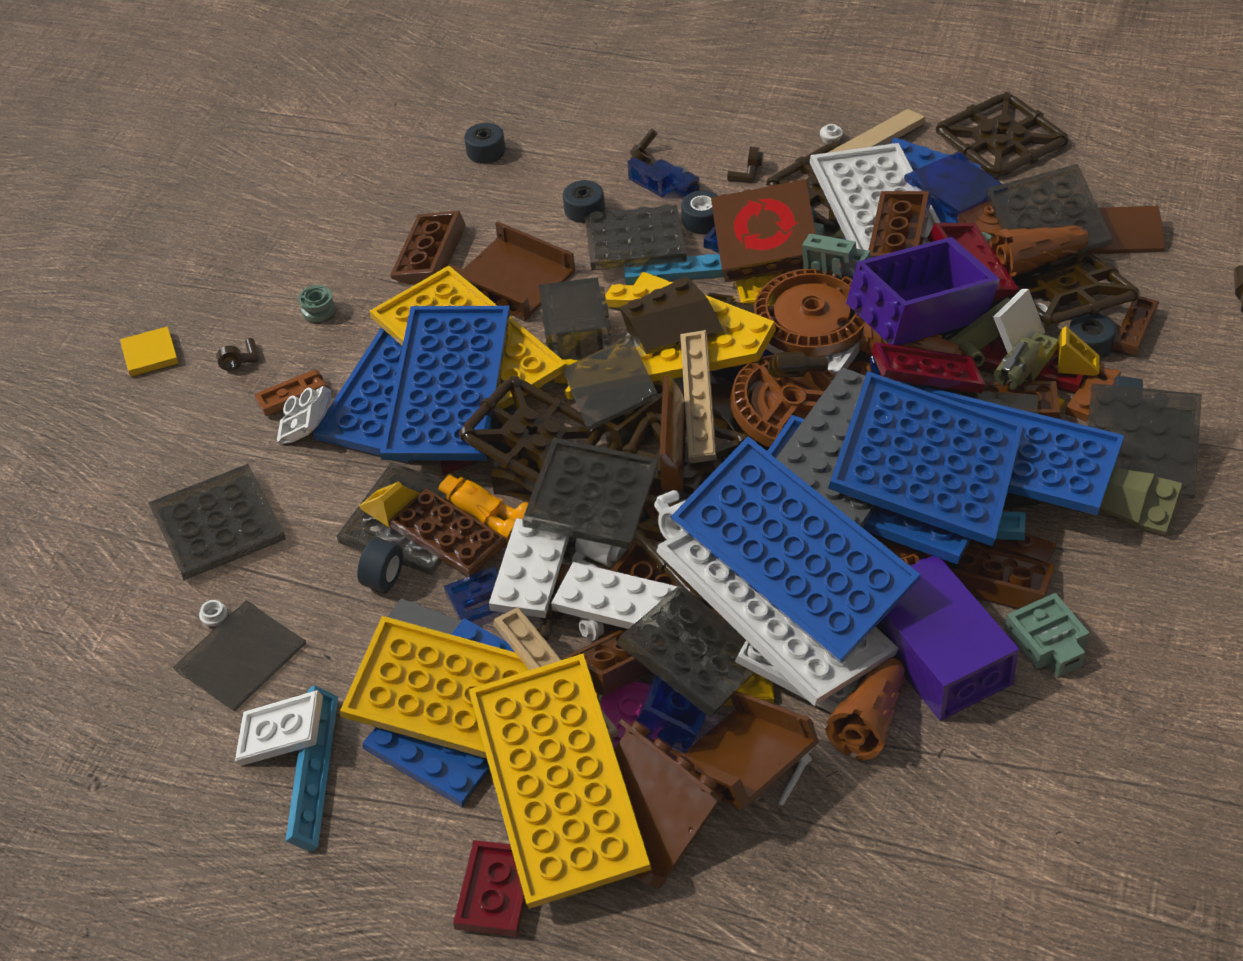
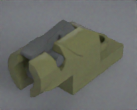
(1026, 359)

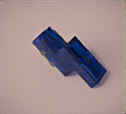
(663, 177)

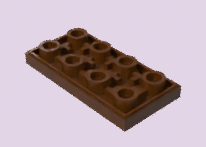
(447, 532)

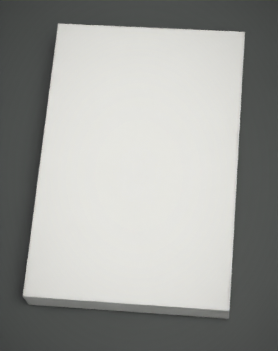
(279, 728)

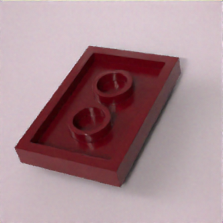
(490, 891)

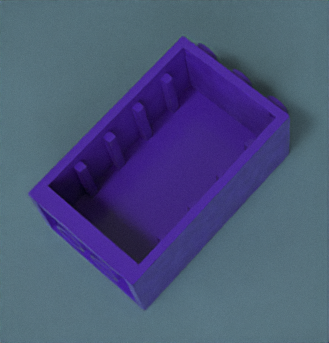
(921, 291)
(949, 642)

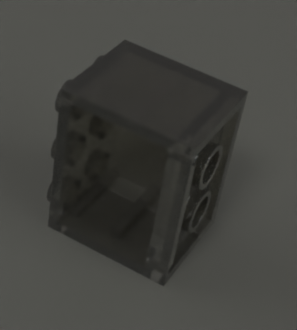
(575, 318)

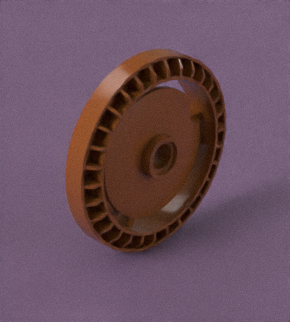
(809, 312)
(774, 399)

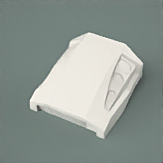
(303, 414)

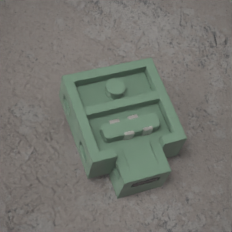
(832, 255)
(1049, 634)

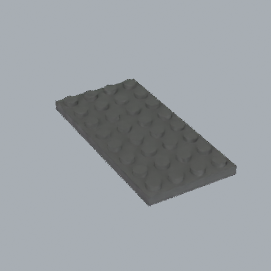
(818, 441)

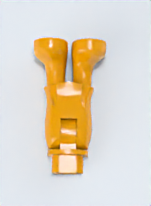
(482, 504)

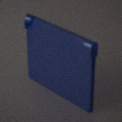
(953, 182)

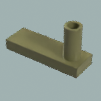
(979, 334)

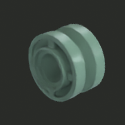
(316, 303)

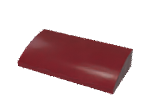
(973, 241)

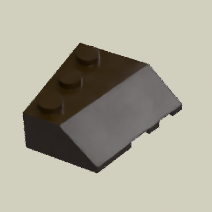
(666, 313)

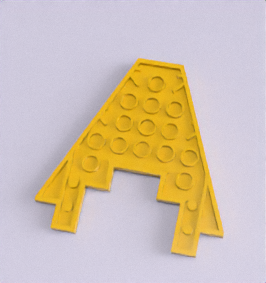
(743, 340)

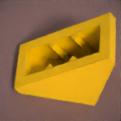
(1076, 355)
(388, 502)

